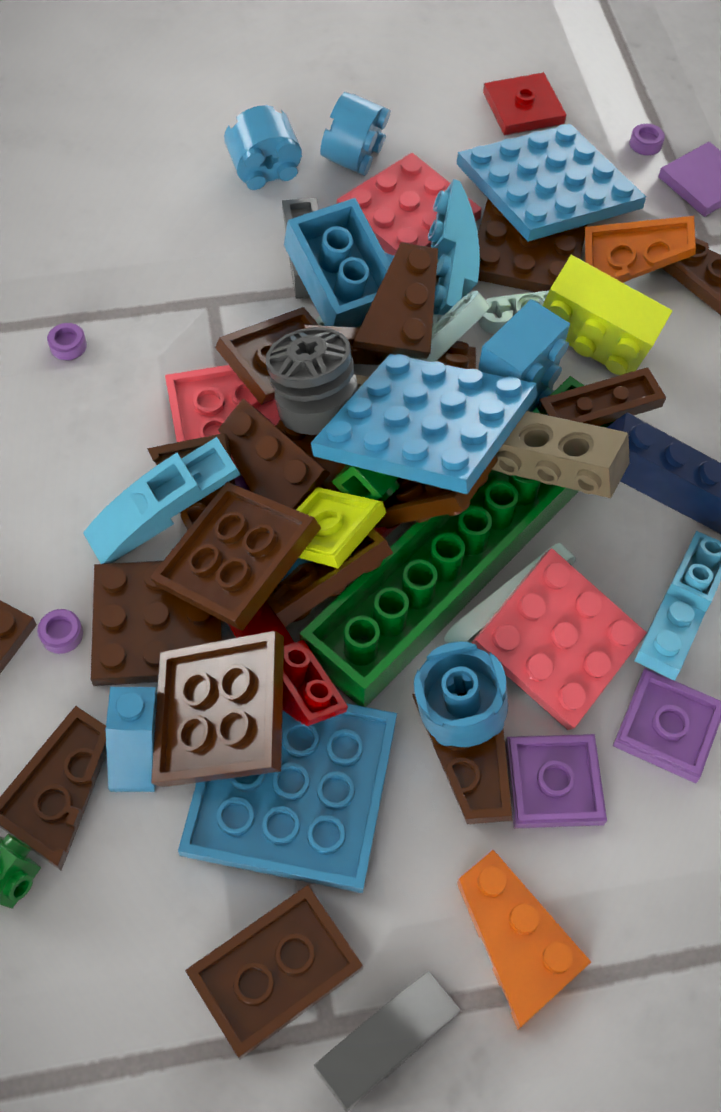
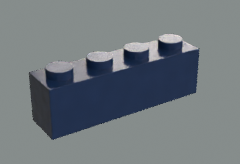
(672, 472)

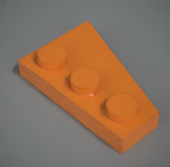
(639, 246)
(523, 941)

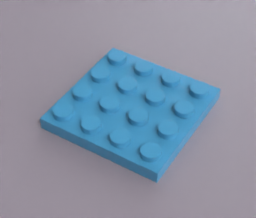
(550, 181)
(426, 422)
(312, 816)

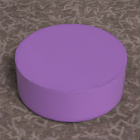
(647, 139)
(67, 341)
(60, 631)

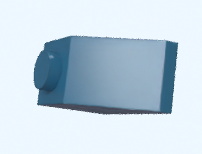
(130, 738)

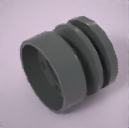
(311, 377)

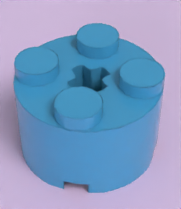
(355, 132)
(263, 146)
(466, 718)

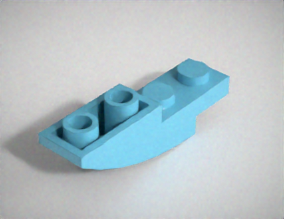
(458, 247)
(156, 497)
(682, 608)

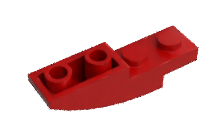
(307, 689)

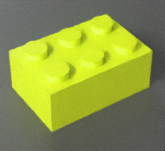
(605, 316)

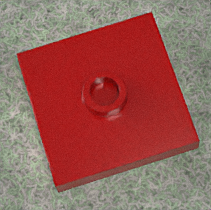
(524, 103)

